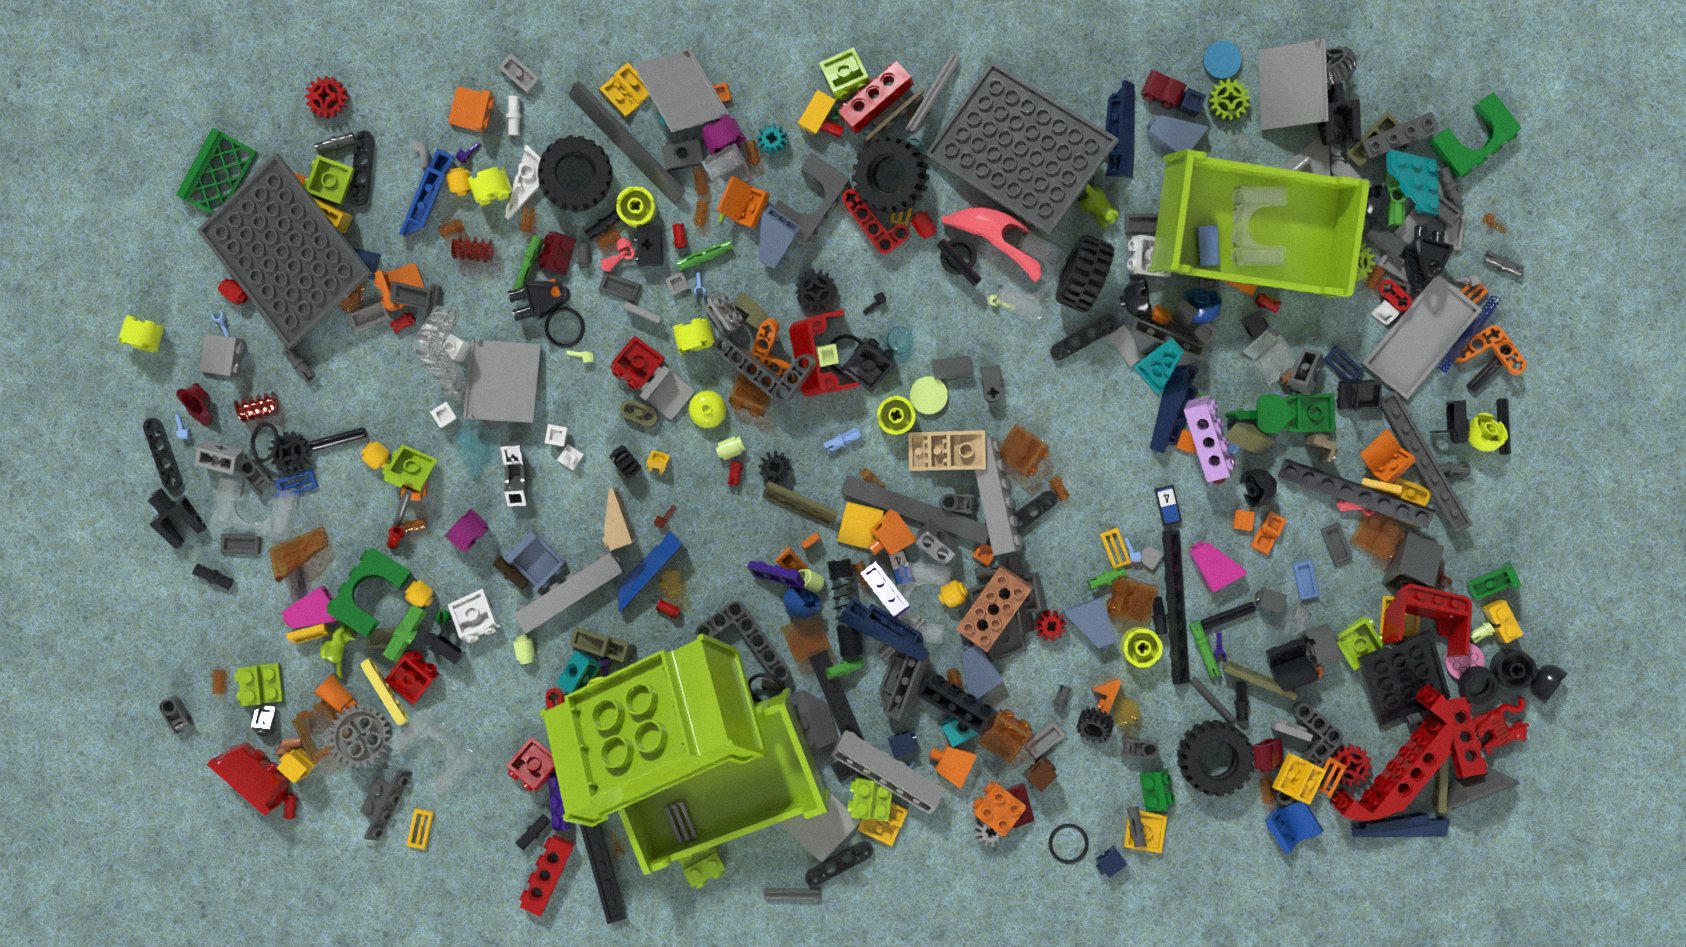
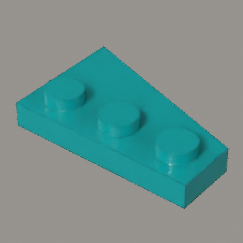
(1160, 364)

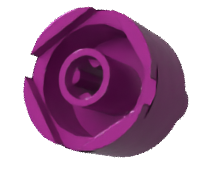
(722, 134)
(466, 529)

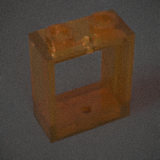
(304, 734)

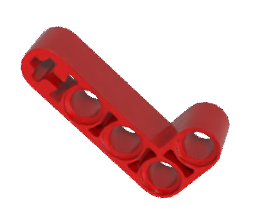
(871, 220)

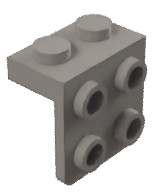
(723, 314)
(221, 355)
(666, 392)

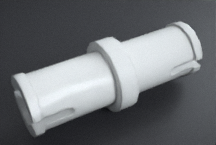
(513, 116)

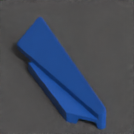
(427, 192)
(647, 569)

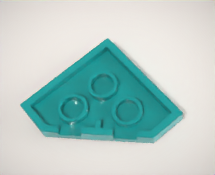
(1417, 179)

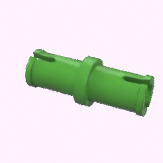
(1106, 578)
(845, 668)

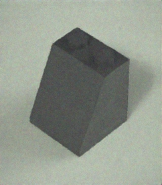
(1414, 562)

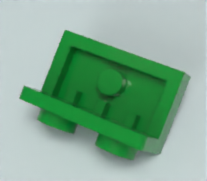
(1157, 790)

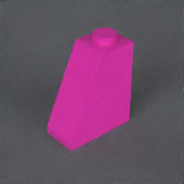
(1215, 566)
(309, 609)

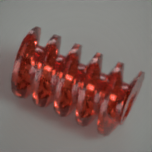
(472, 250)
(258, 408)

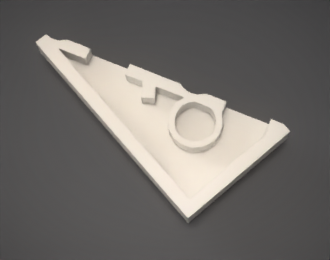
(525, 182)

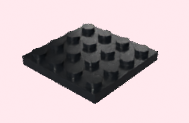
(1398, 673)

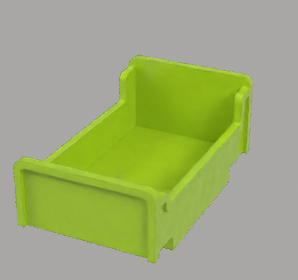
(1317, 226)
(651, 728)
(733, 796)

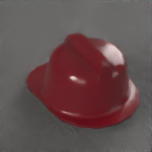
(196, 402)

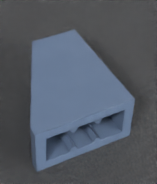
(1175, 133)
(776, 236)
(1092, 622)
(978, 670)

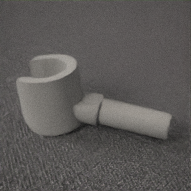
(1474, 280)

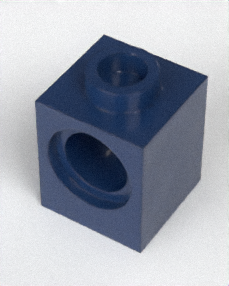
(1191, 102)
(902, 743)
(1110, 862)

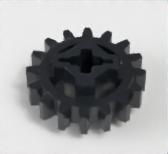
(814, 281)
(294, 445)

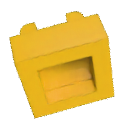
(657, 460)

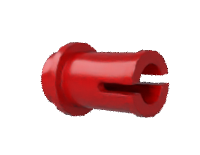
(831, 128)
(679, 236)
(1263, 300)
(403, 321)
(735, 473)
(395, 534)
(668, 609)
(290, 806)

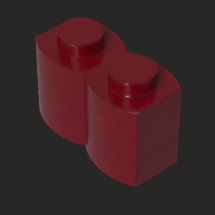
(1163, 90)
(1268, 754)

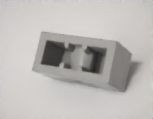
(218, 456)

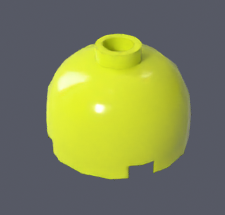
(707, 409)
(1486, 433)

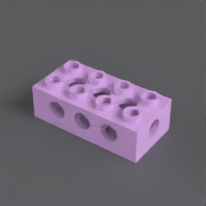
(1209, 438)

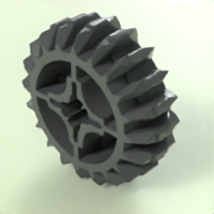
(1340, 64)

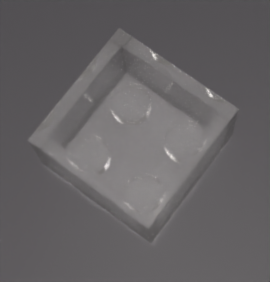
(724, 165)
(1269, 357)

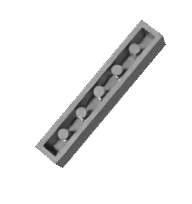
(997, 502)
(569, 592)
(888, 772)

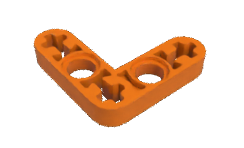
(1495, 344)
(765, 353)

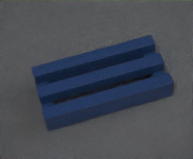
(1345, 357)

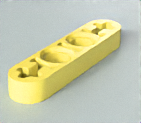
(384, 691)

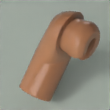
(287, 744)

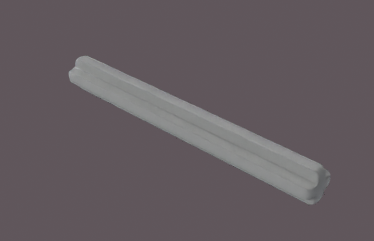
(932, 94)

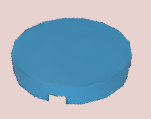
(1222, 60)

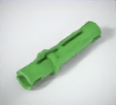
(704, 255)
(529, 261)
(1204, 648)

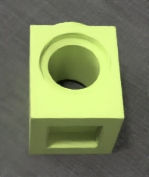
(827, 354)

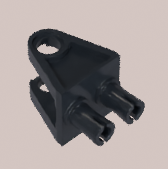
(1348, 109)
(1425, 256)
(539, 299)
(181, 507)

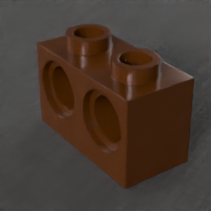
(1041, 773)

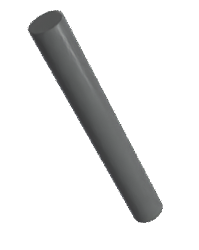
(402, 508)
(1212, 699)

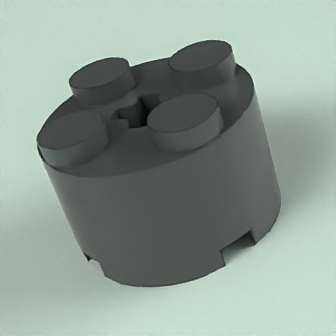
(1322, 645)

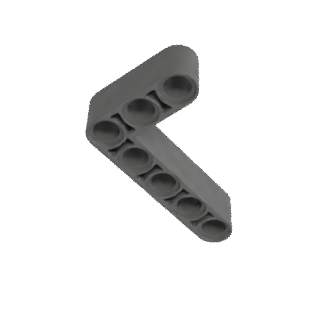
(763, 371)
(748, 635)
(1322, 739)

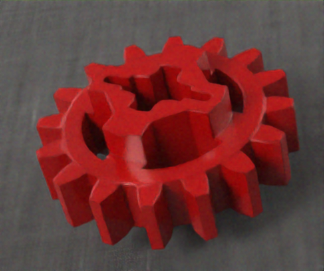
(320, 90)
(1355, 772)

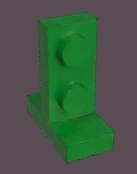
(1494, 581)

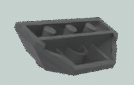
(1151, 335)
(902, 684)
(816, 725)
(1474, 788)

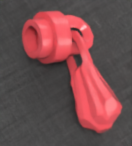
(622, 246)
(1345, 505)

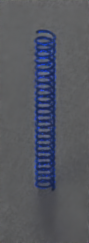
(1455, 353)

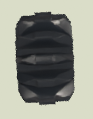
(776, 460)
(625, 461)

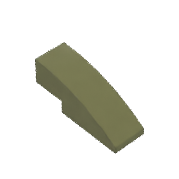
(1383, 124)
(755, 312)
(1250, 438)
(602, 645)

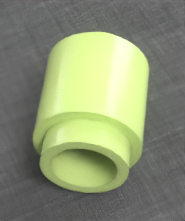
(730, 448)
(813, 581)
(524, 649)

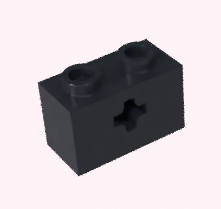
(654, 256)

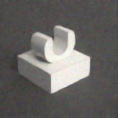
(1385, 312)
(444, 414)
(556, 435)
(570, 457)

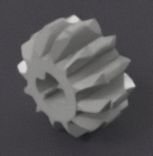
(983, 835)

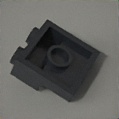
(869, 364)

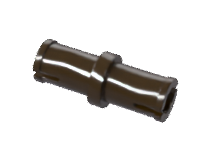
(510, 573)

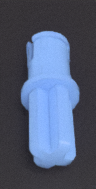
(842, 440)

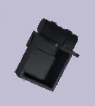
(1359, 394)
(1456, 422)
(442, 646)

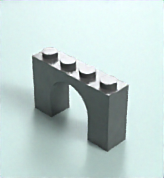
(833, 184)

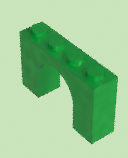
(1500, 128)
(372, 565)

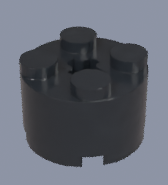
(1517, 678)

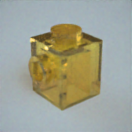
(671, 583)
(1126, 711)

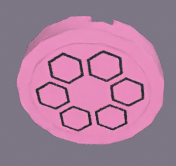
(1458, 665)

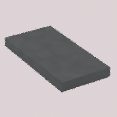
(1010, 639)

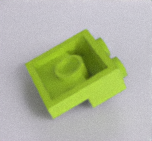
(845, 74)
(329, 179)
(409, 468)
(1359, 640)
(259, 684)
(869, 800)
(702, 866)

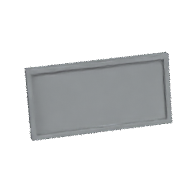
(1421, 336)
(825, 831)

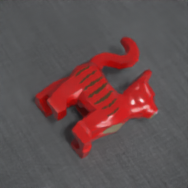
(1495, 724)

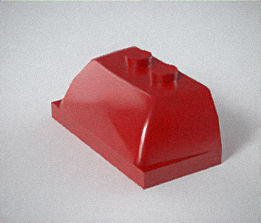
(252, 776)

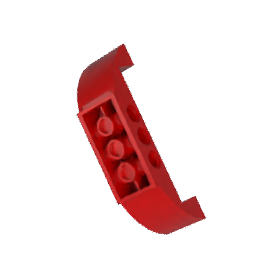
(1410, 767)

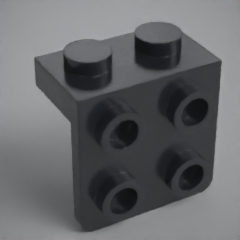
(1291, 665)

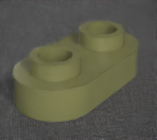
(639, 413)

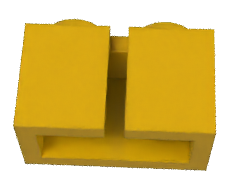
(1500, 613)
(296, 765)

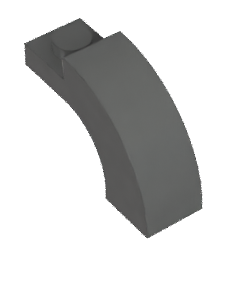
(515, 473)

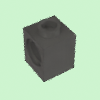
(1270, 599)

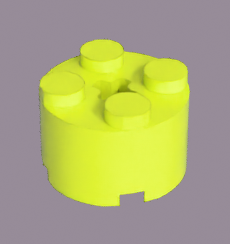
(490, 185)
(640, 197)
(141, 334)
(693, 336)
(893, 404)
(1147, 655)

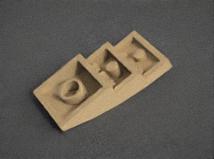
(947, 450)

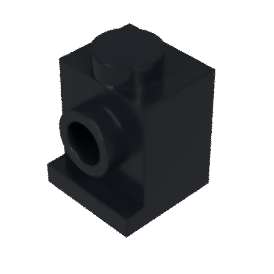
(1255, 324)

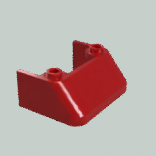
(803, 343)
(1449, 610)

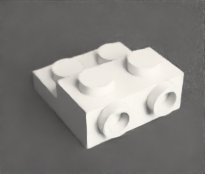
(1141, 256)
(473, 616)

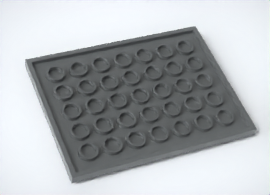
(1021, 148)
(284, 251)

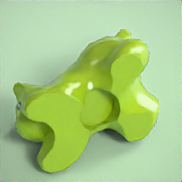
(1097, 203)
(334, 649)

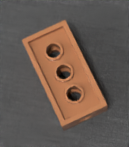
(1007, 606)

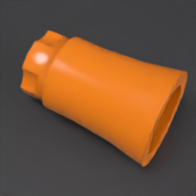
(335, 694)

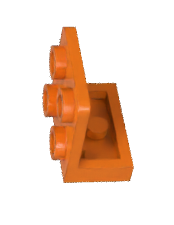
(472, 109)
(743, 202)
(407, 274)
(1386, 458)
(998, 808)

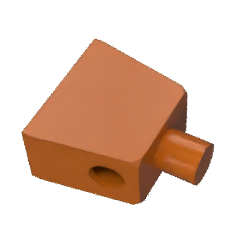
(890, 534)
(953, 763)

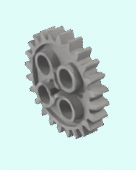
(342, 745)

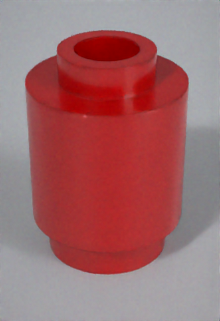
(923, 224)
(232, 291)

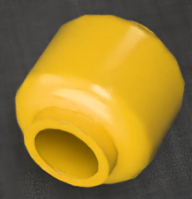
(458, 181)
(375, 455)
(419, 594)
(953, 594)

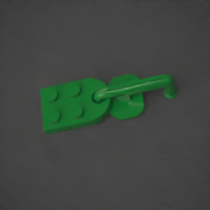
(1294, 413)

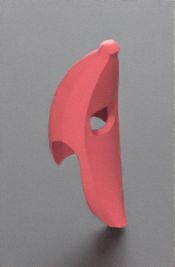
(992, 226)

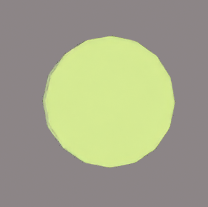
(928, 395)

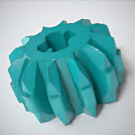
(764, 142)

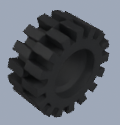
(1099, 732)

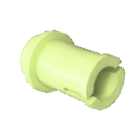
(1481, 632)

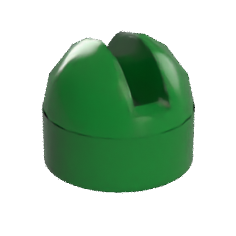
(446, 617)

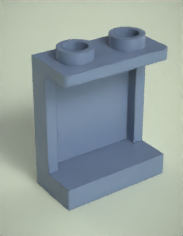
(536, 560)

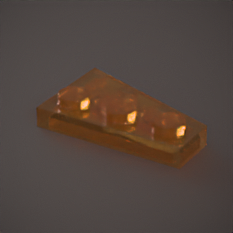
(297, 551)

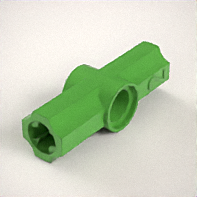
(1396, 210)
(404, 633)

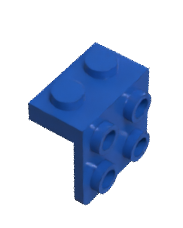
(1293, 824)

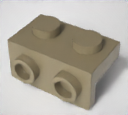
(1327, 447)

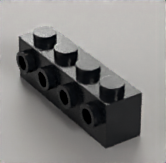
(958, 703)

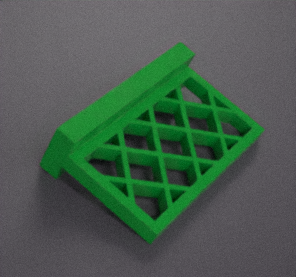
(204, 160)

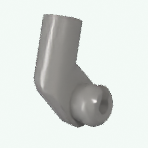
(423, 151)

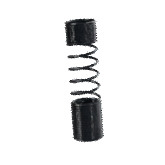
(848, 638)

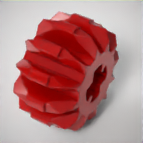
(1057, 625)

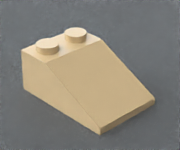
(617, 525)

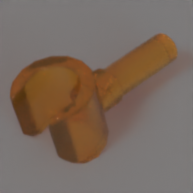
(1490, 218)
(866, 474)
(617, 848)

